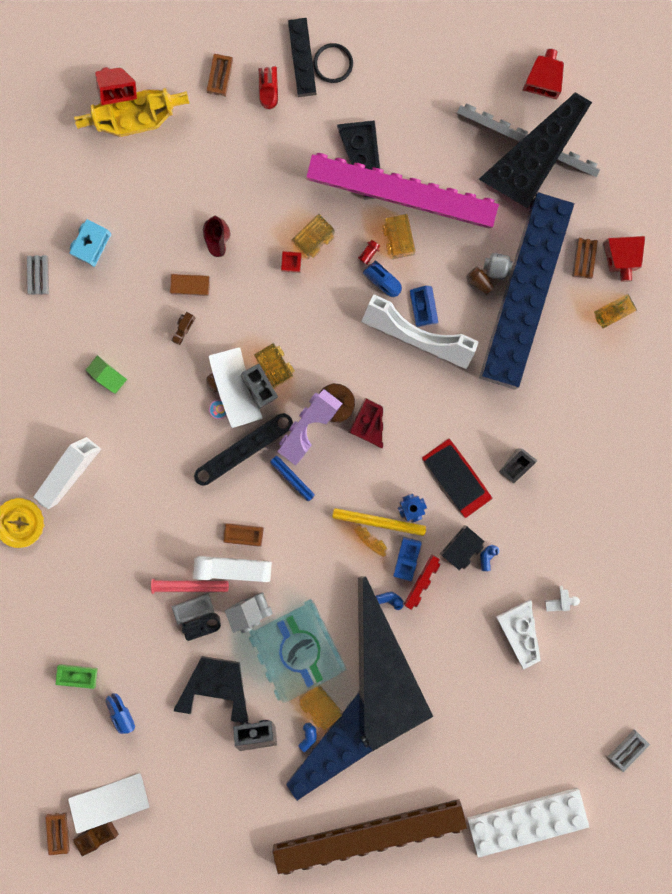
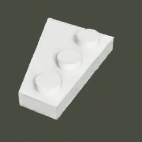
(520, 631)

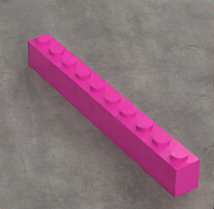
(402, 191)

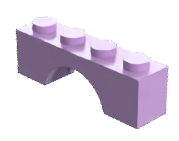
(321, 410)

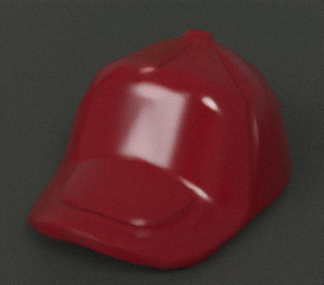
(215, 234)

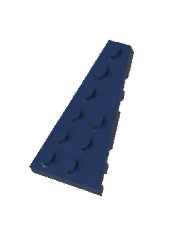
(333, 754)

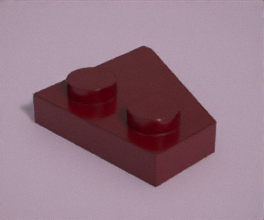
(369, 423)

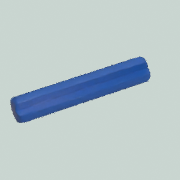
(292, 478)

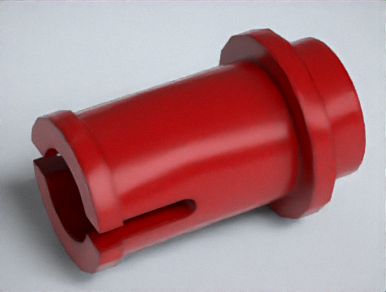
(369, 252)

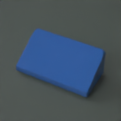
(424, 306)

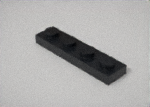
(302, 57)

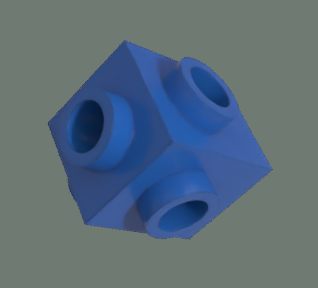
(404, 508)

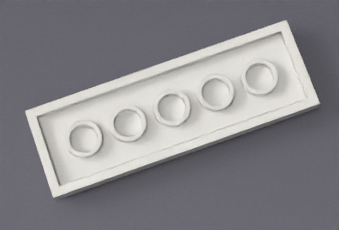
(528, 822)

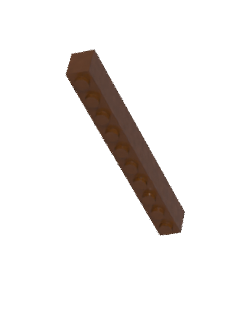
(369, 837)

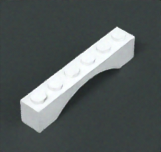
(453, 348)

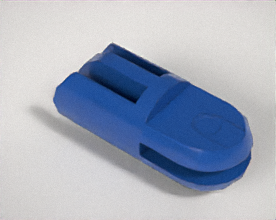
(383, 279)
(119, 714)

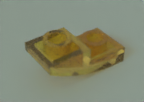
(375, 545)

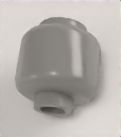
(498, 266)

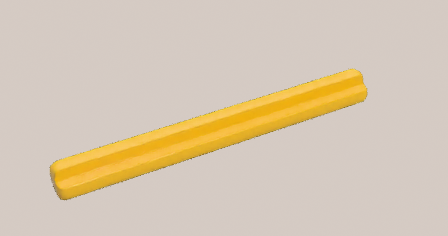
(379, 522)

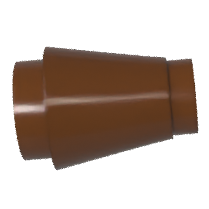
(480, 280)

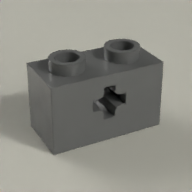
(259, 386)

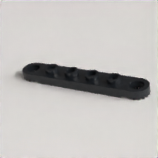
(243, 449)

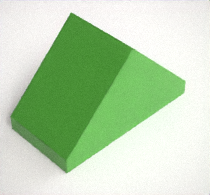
(106, 374)

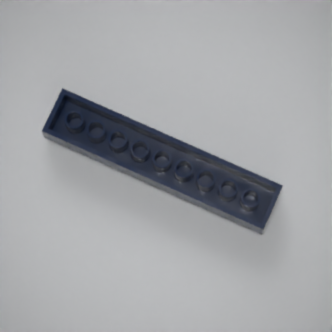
(526, 290)

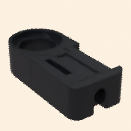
(200, 627)

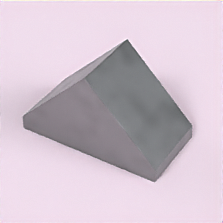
(517, 465)

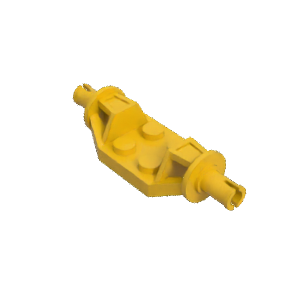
(133, 115)

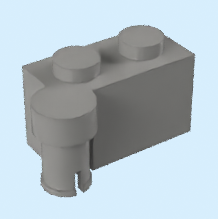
(248, 613)

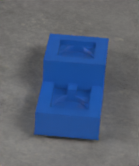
(407, 559)

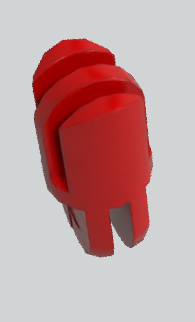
(268, 87)

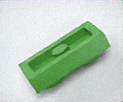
(76, 676)

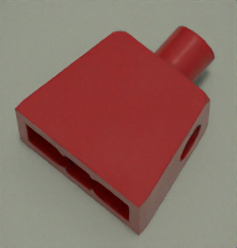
(546, 76)
(115, 86)
(624, 255)

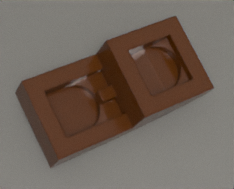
(92, 838)

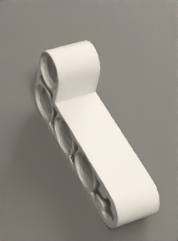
(230, 568)

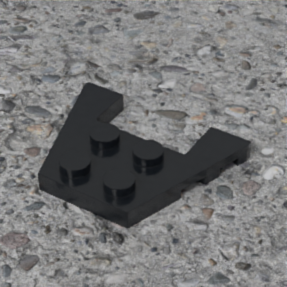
(218, 680)

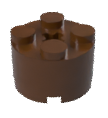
(346, 397)

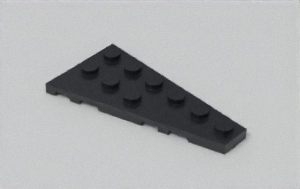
(530, 161)

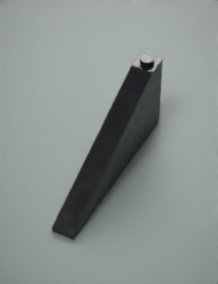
(387, 688)

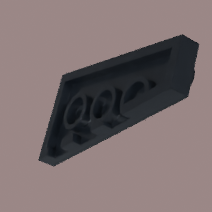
(360, 144)

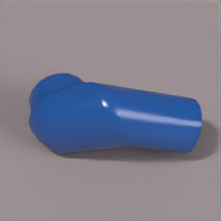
(486, 555)
(392, 598)
(310, 737)

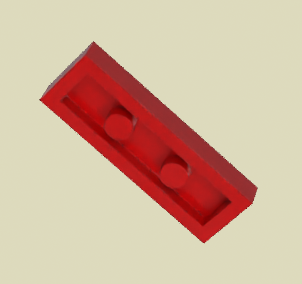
(422, 582)

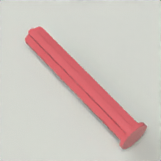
(189, 586)

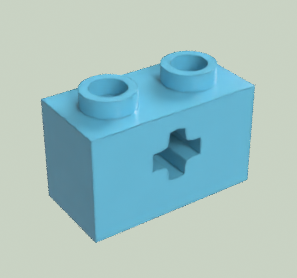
(90, 252)

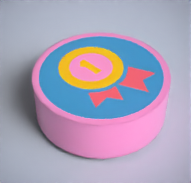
(217, 409)

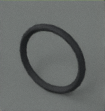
(329, 46)

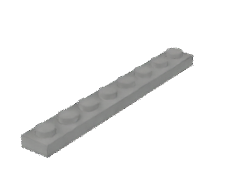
(504, 127)

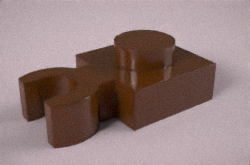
(185, 323)

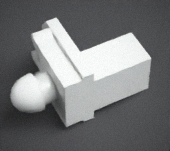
(562, 604)

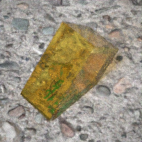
(615, 311)

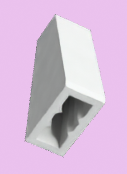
(66, 472)

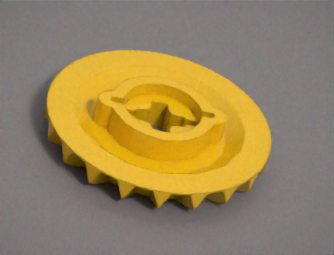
(26, 534)

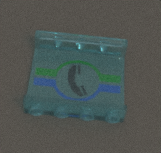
(297, 652)

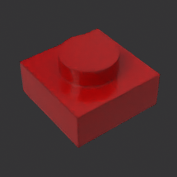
(291, 262)

